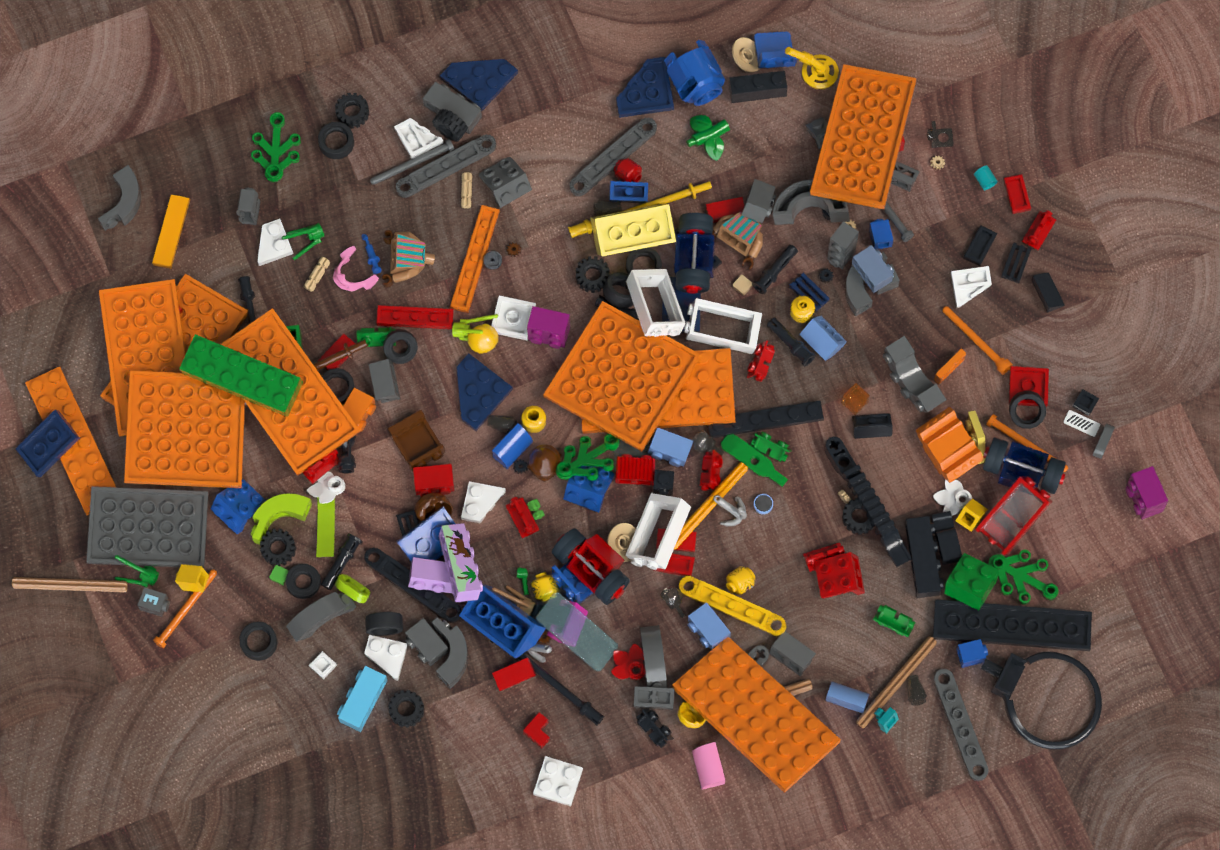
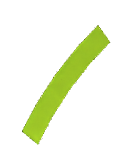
(325, 529)

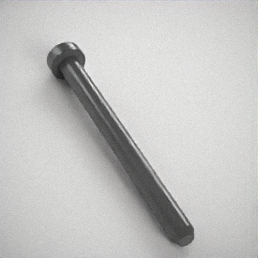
(413, 162)
(906, 235)

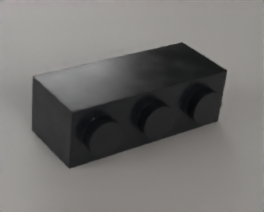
(758, 86)

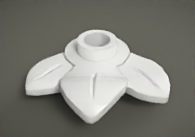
(325, 488)
(950, 497)

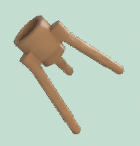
(524, 603)

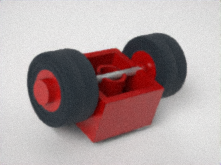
(593, 564)

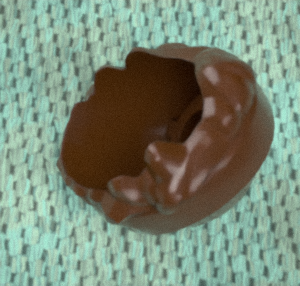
(544, 461)
(430, 503)

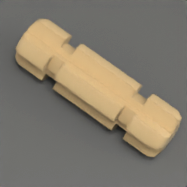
(466, 190)
(316, 274)

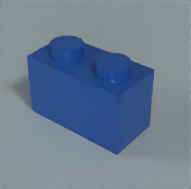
(628, 192)

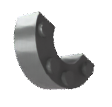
(798, 197)
(910, 377)

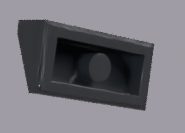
(1047, 291)
(872, 426)

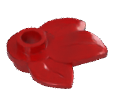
(627, 662)

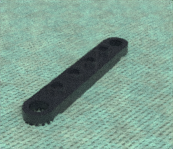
(399, 576)

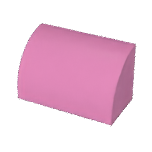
(708, 766)

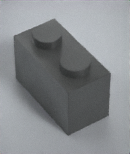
(758, 201)
(426, 642)

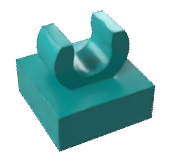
(886, 719)

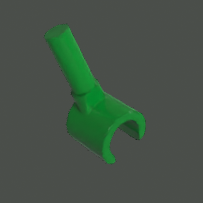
(522, 573)

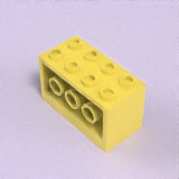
(633, 229)

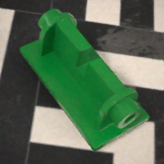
(373, 338)
(778, 448)
(886, 617)

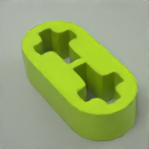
(352, 588)

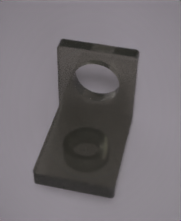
(933, 133)

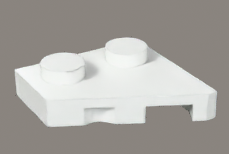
(416, 138)
(271, 243)
(969, 283)
(479, 501)
(386, 654)

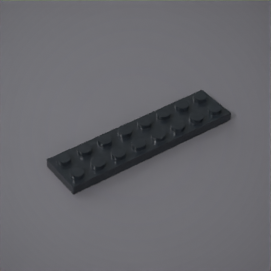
(1013, 625)

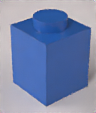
(881, 234)
(972, 653)

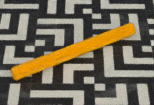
(709, 503)

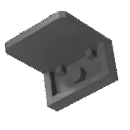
(506, 181)

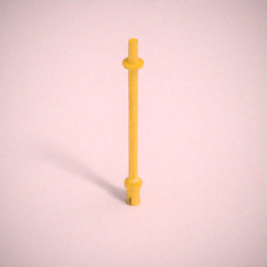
(586, 226)

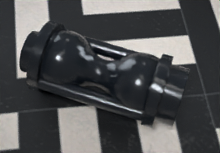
(346, 460)

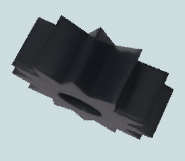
(827, 279)
(520, 470)

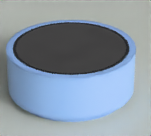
(763, 504)

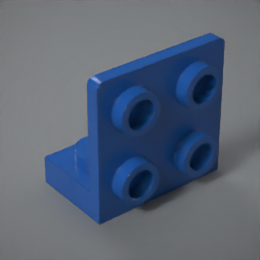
(574, 588)

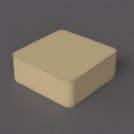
(742, 285)

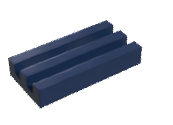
(813, 286)

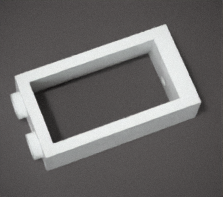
(660, 279)
(724, 310)
(646, 526)

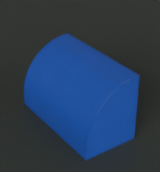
(512, 446)

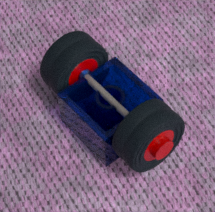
(694, 253)
(1023, 462)

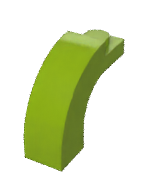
(277, 507)

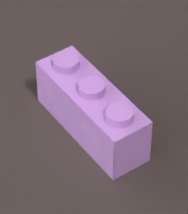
(429, 575)

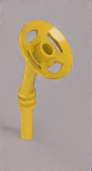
(819, 68)

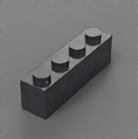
(924, 561)

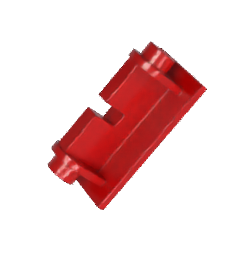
(1039, 229)
(763, 353)
(712, 462)
(321, 467)
(522, 517)
(822, 553)

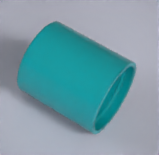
(985, 177)

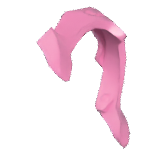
(340, 279)

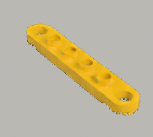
(732, 605)

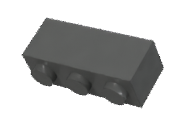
(441, 97)
(842, 245)

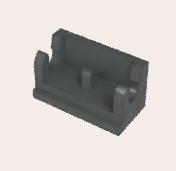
(384, 381)
(792, 653)
(654, 698)

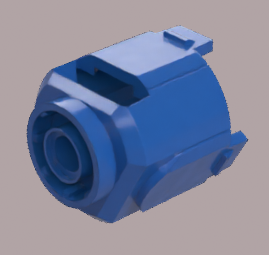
(696, 75)

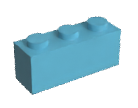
(362, 698)

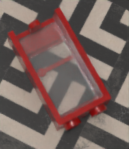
(1014, 514)

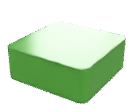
(279, 575)

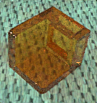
(855, 399)

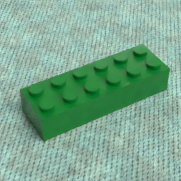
(241, 375)

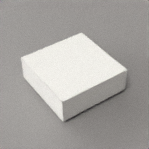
(322, 665)

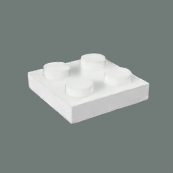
(512, 317)
(558, 781)

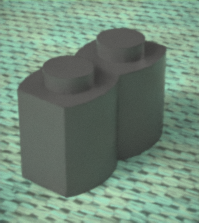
(248, 206)

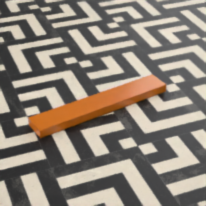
(473, 260)

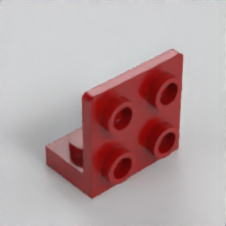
(839, 575)

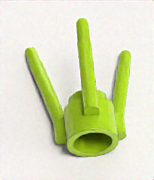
(461, 329)

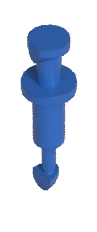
(373, 259)

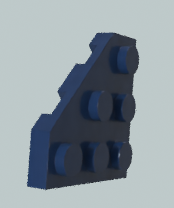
(479, 80)
(647, 91)
(479, 391)

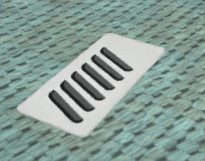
(1081, 423)

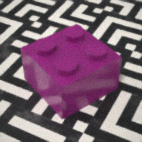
(548, 327)
(1146, 493)

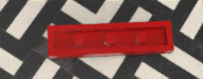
(415, 317)

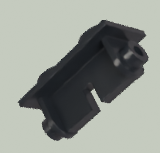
(660, 732)

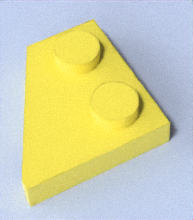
(976, 432)

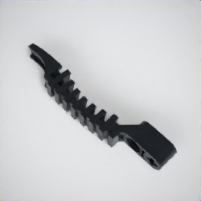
(871, 503)

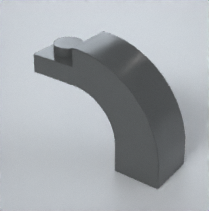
(129, 201)
(855, 292)
(319, 613)
(653, 656)
(456, 664)

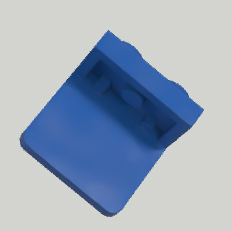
(771, 50)
(587, 492)
(237, 505)

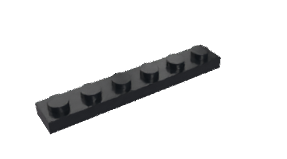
(769, 419)

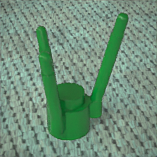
(313, 232)
(148, 574)

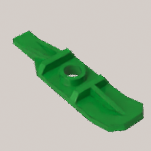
(745, 453)

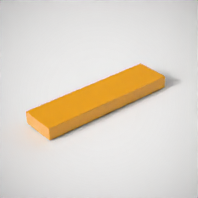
(171, 231)

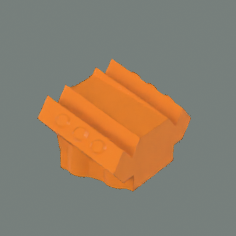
(949, 445)

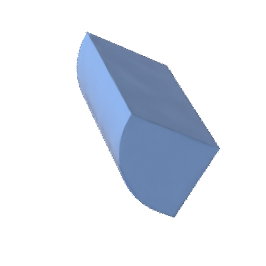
(822, 337)
(847, 697)

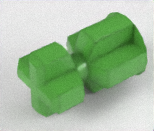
(534, 505)

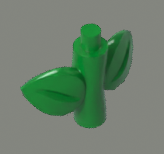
(708, 135)

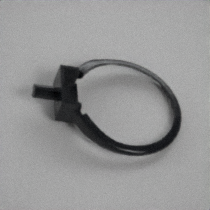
(1007, 680)

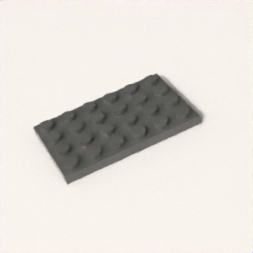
(147, 526)

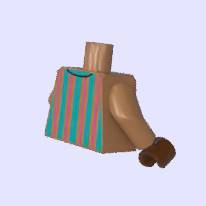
(741, 234)
(407, 256)

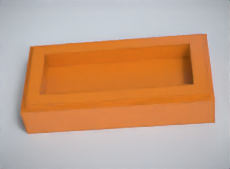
(950, 366)

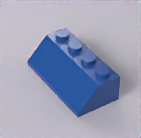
(502, 622)

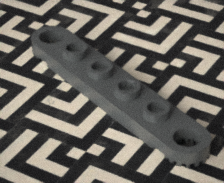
(607, 160)
(445, 166)
(961, 725)

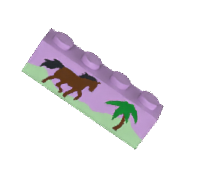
(460, 562)

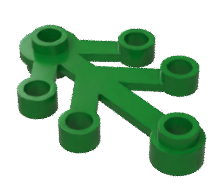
(275, 150)
(567, 469)
(1020, 576)

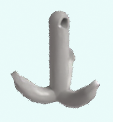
(739, 513)
(539, 648)

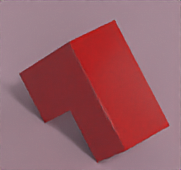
(534, 730)

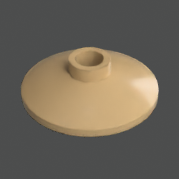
(745, 54)
(624, 533)

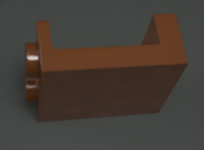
(416, 440)

